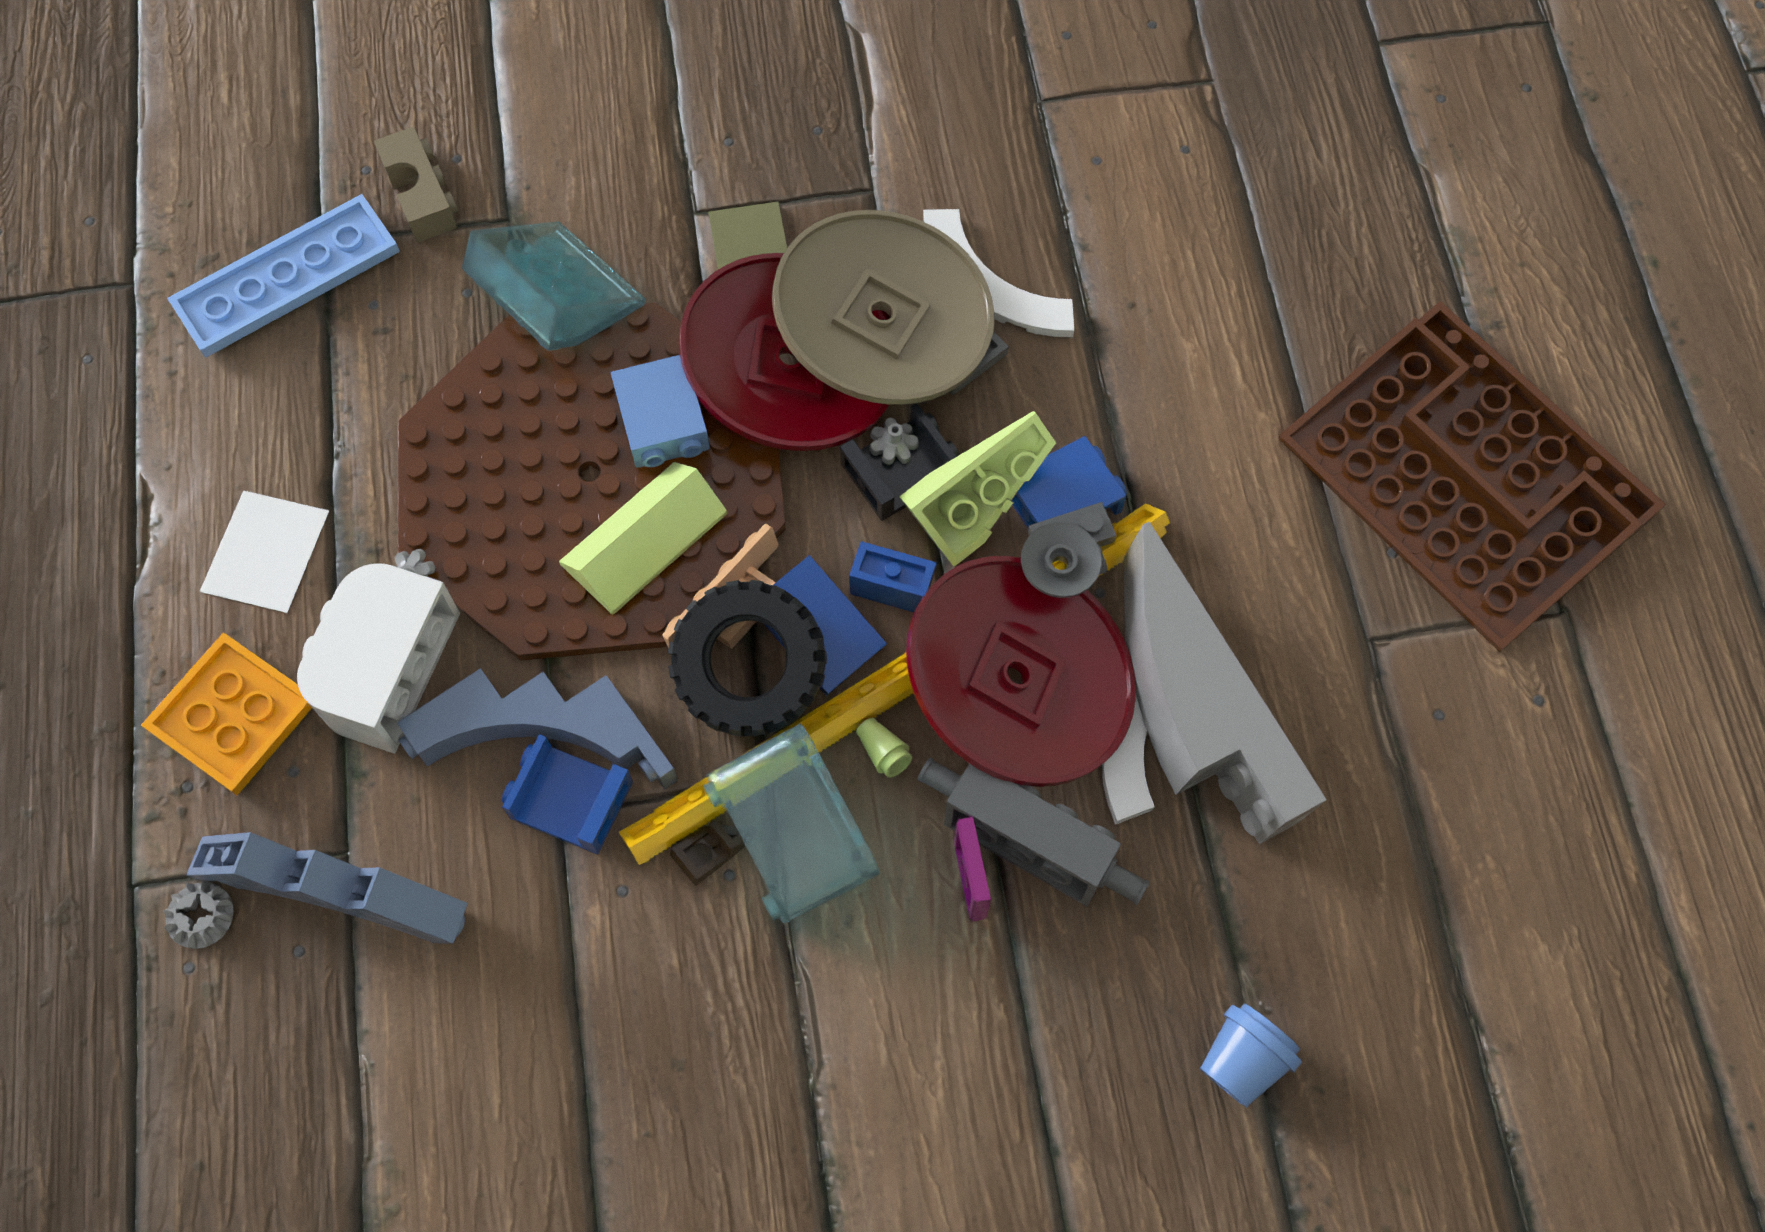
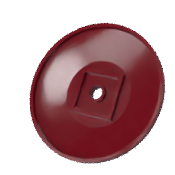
(735, 367)
(1071, 662)

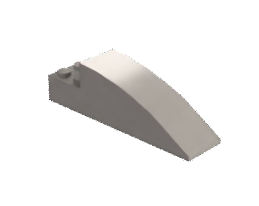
(1202, 702)

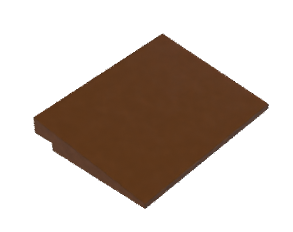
(1471, 474)

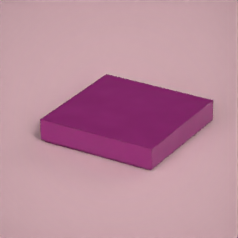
(971, 869)

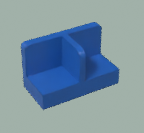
(890, 576)

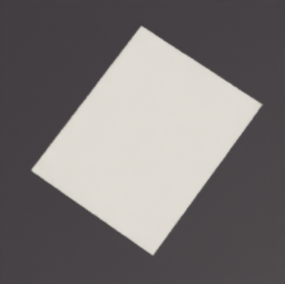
(264, 551)

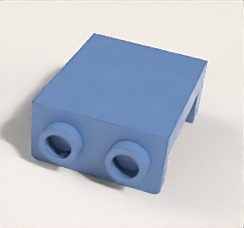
(660, 412)

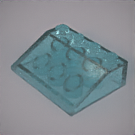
(549, 282)

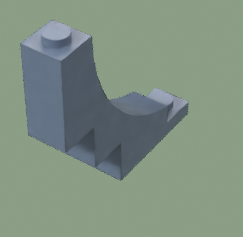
(591, 719)
(325, 881)

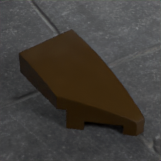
(707, 850)

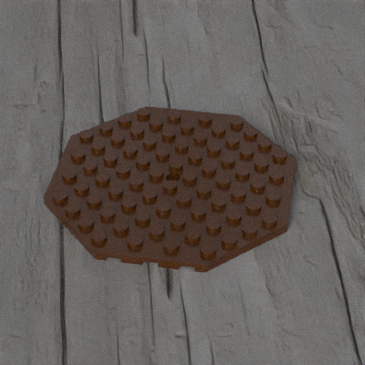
(500, 496)

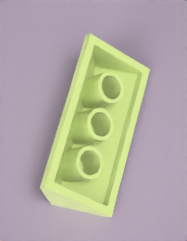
(644, 536)

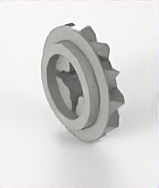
(208, 928)

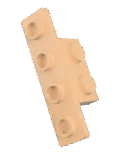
(742, 568)

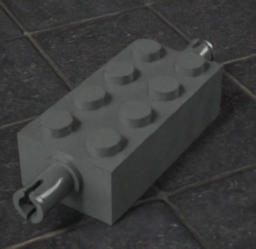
(1034, 833)

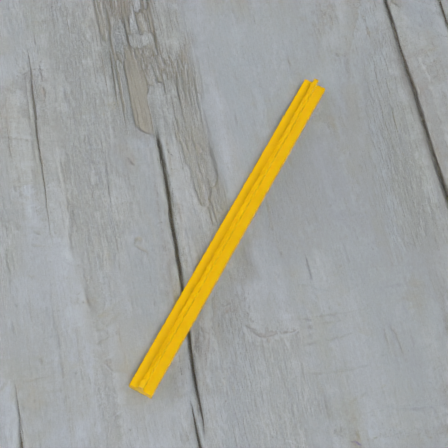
(836, 718)

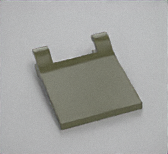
(747, 232)

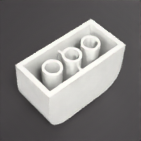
(376, 652)

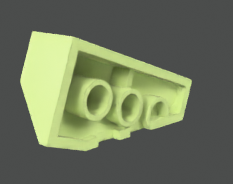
(972, 491)

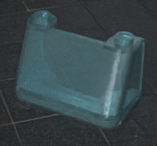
(792, 824)

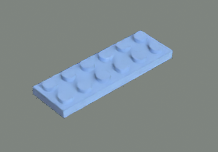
(283, 275)

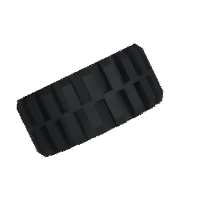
(693, 648)

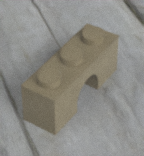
(424, 205)

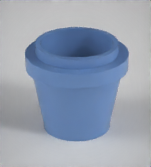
(1249, 1055)

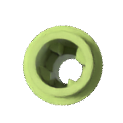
(884, 748)

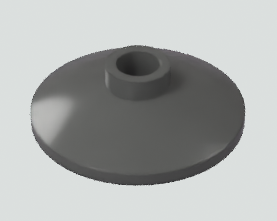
(1066, 544)

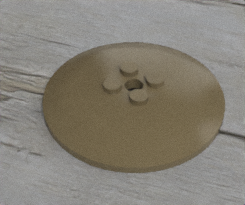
(890, 264)

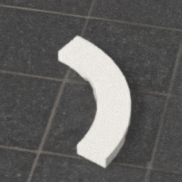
(1011, 304)
(1125, 774)

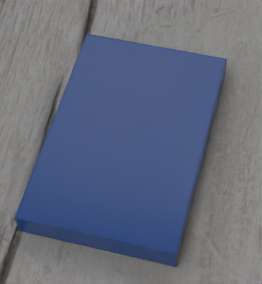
(846, 633)

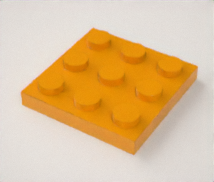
(229, 713)

